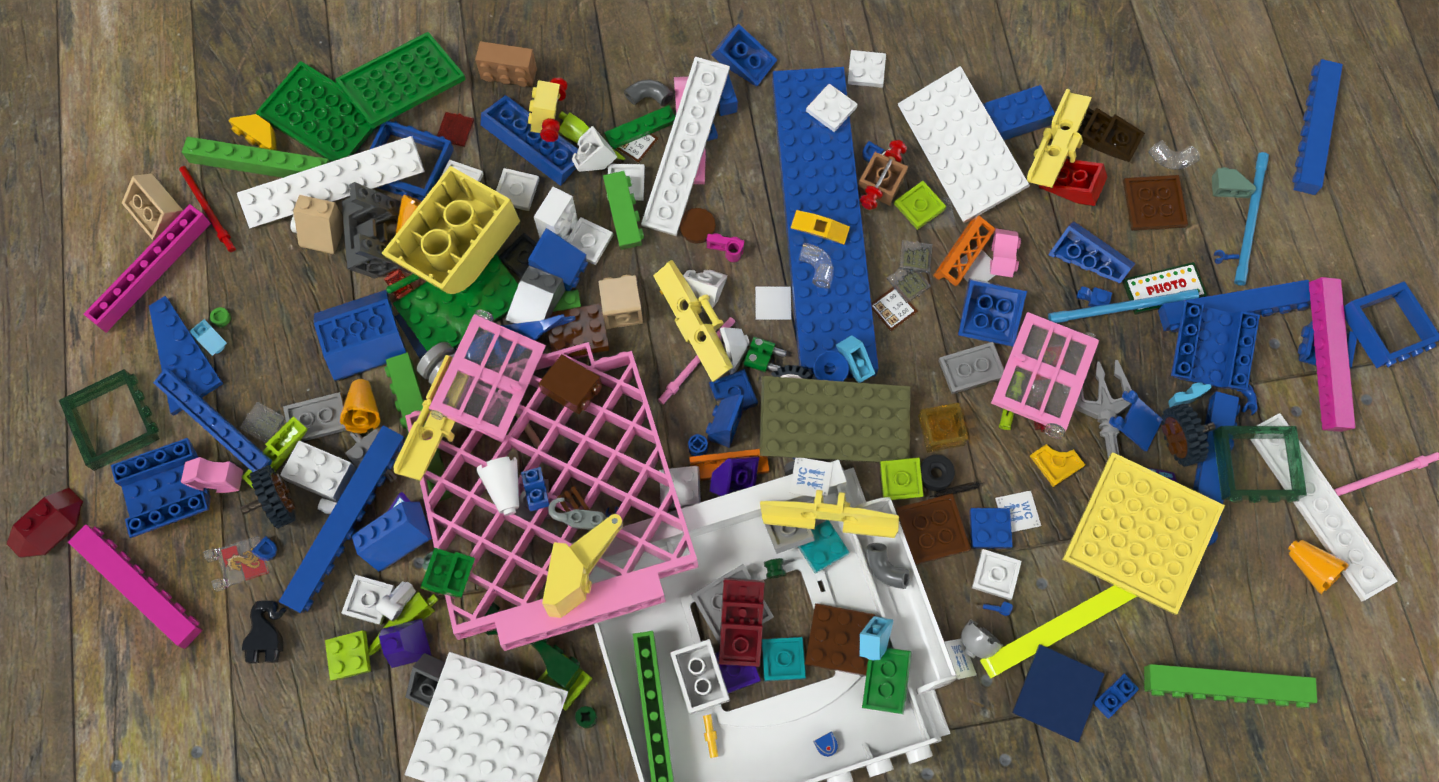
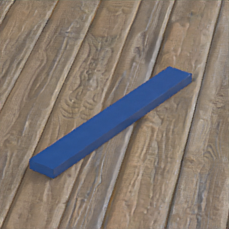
(211, 421)

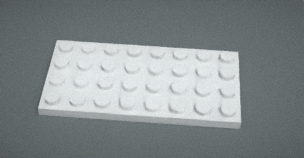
(963, 145)

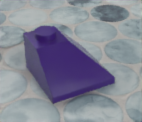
(734, 475)
(404, 643)

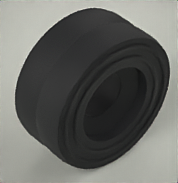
(942, 463)

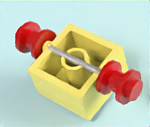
(545, 106)

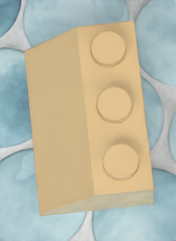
(150, 204)

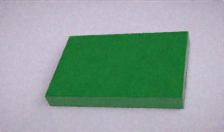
(887, 682)

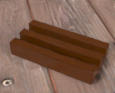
(567, 495)

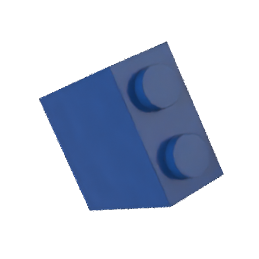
(558, 258)

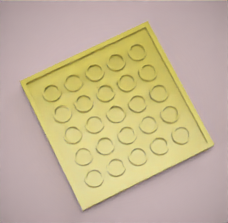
(1143, 533)

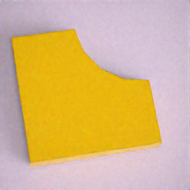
(1057, 465)

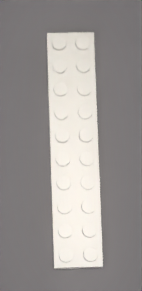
(685, 146)
(331, 180)
(1328, 517)

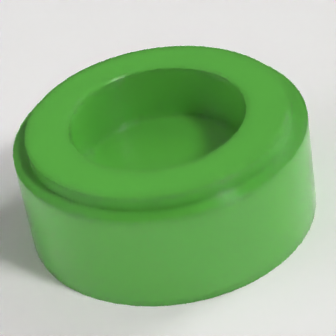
(220, 317)

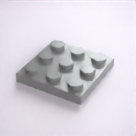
(710, 600)

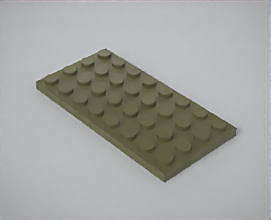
(834, 420)

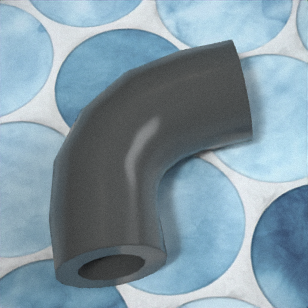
(648, 88)
(883, 569)

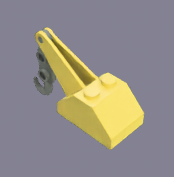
(570, 566)

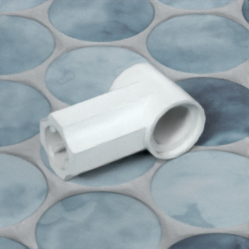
(392, 605)

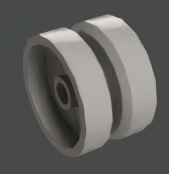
(432, 360)

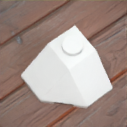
(593, 152)
(706, 283)
(735, 345)

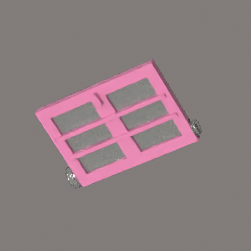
(1045, 373)
(487, 377)

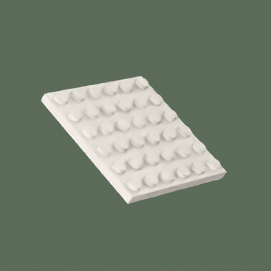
(485, 725)

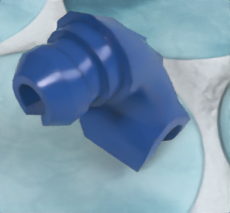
(1251, 397)

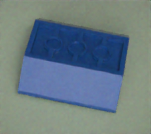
(358, 335)
(1215, 346)
(155, 488)

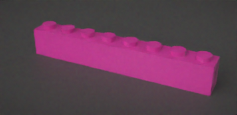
(147, 268)
(1331, 355)
(135, 586)

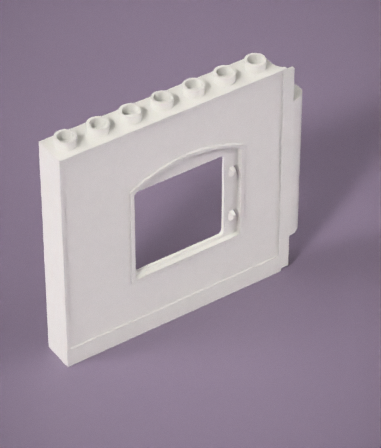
(777, 734)

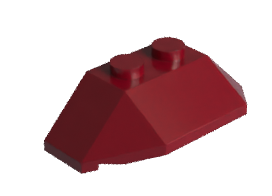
(45, 524)

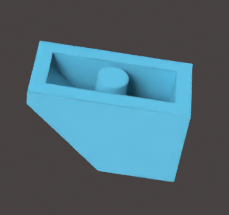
(208, 337)
(856, 357)
(875, 638)

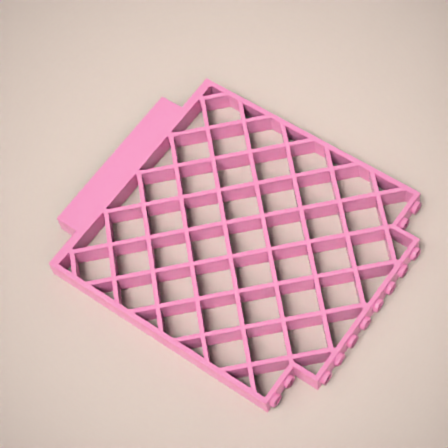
(607, 598)

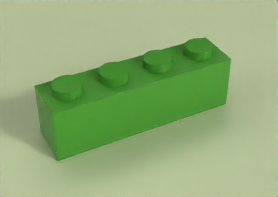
(622, 210)

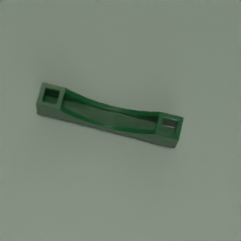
(559, 668)

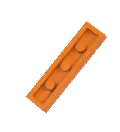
(958, 249)
(709, 463)

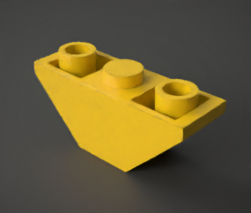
(255, 131)
(820, 226)

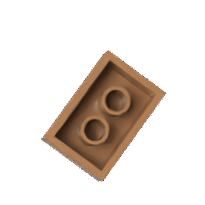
(506, 64)

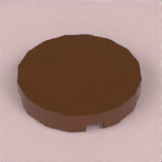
(697, 225)

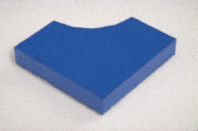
(733, 385)

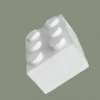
(556, 214)
(318, 471)
(700, 676)

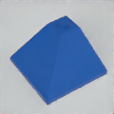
(991, 312)

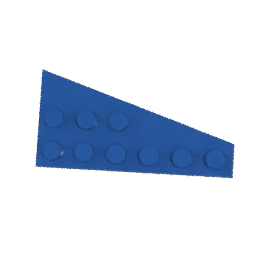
(181, 352)

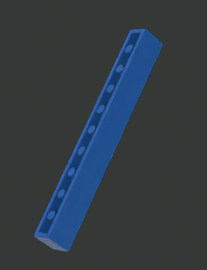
(342, 520)

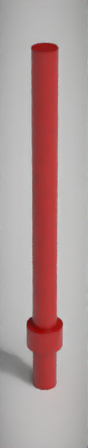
(222, 234)

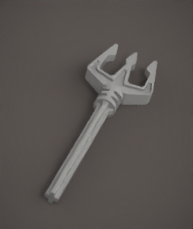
(1105, 406)

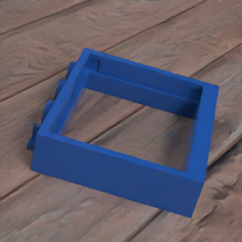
(424, 138)
(1369, 338)

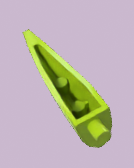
(574, 128)
(415, 609)

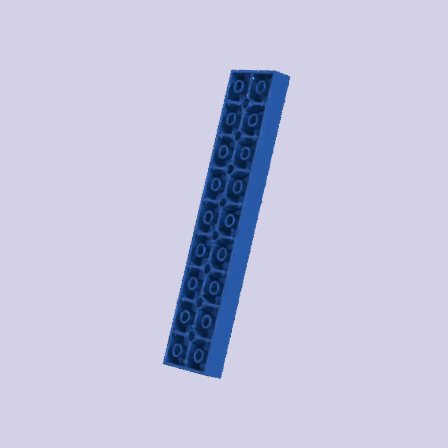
(822, 180)

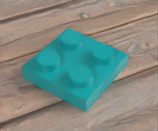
(825, 548)
(783, 659)

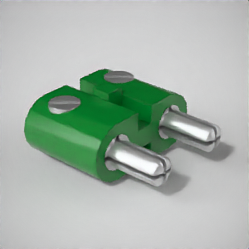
(761, 353)

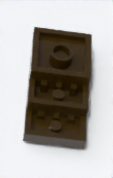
(1109, 134)

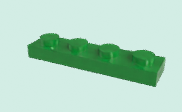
(640, 127)

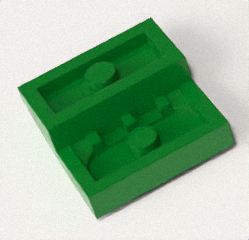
(447, 573)

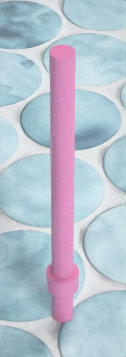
(673, 387)
(1419, 462)

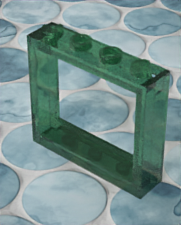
(71, 402)
(1225, 468)

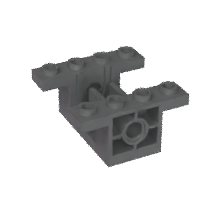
(362, 236)

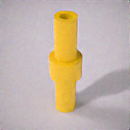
(710, 736)

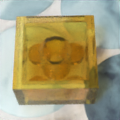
(943, 427)

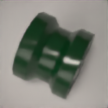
(774, 568)
(589, 720)

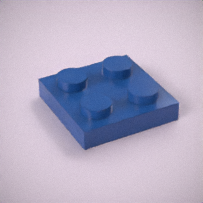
(990, 528)

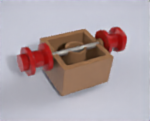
(883, 176)

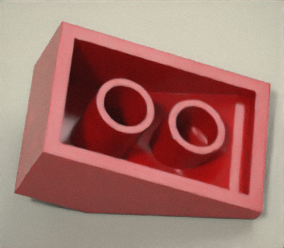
(1079, 182)

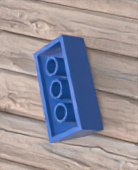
(392, 535)

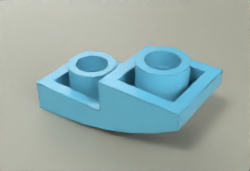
(1192, 394)

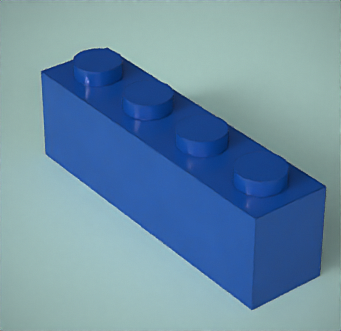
(1091, 253)

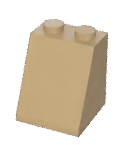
(318, 224)
(620, 301)

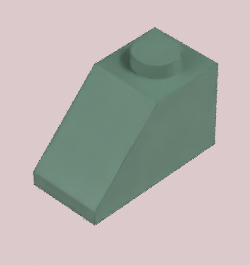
(1231, 183)

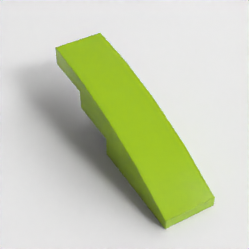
(281, 445)

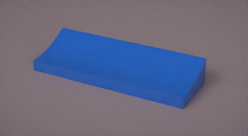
(510, 125)

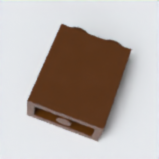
(570, 384)

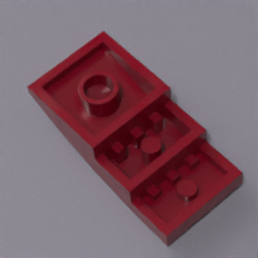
(741, 622)

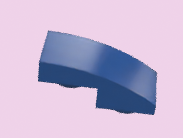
(535, 489)
(1116, 695)

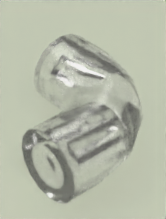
(1174, 160)
(821, 262)

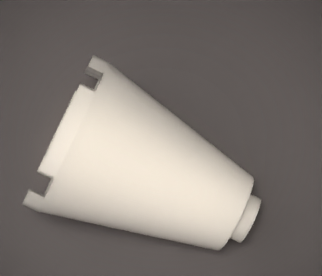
(501, 482)

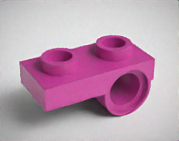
(725, 244)

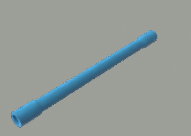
(1242, 269)
(1064, 316)

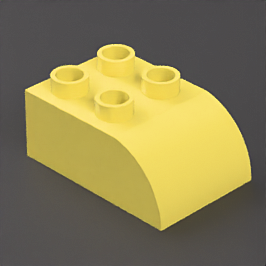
(453, 232)

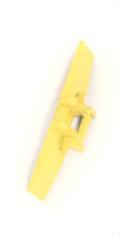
(1051, 158)
(689, 323)
(416, 451)
(805, 514)

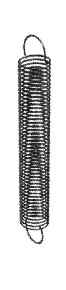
(969, 487)

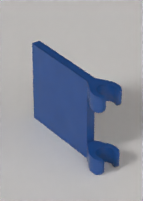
(1140, 422)

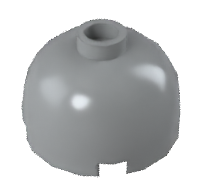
(979, 641)

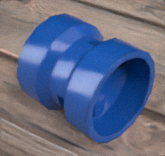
(695, 447)

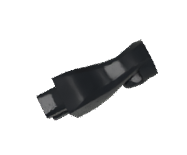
(263, 635)

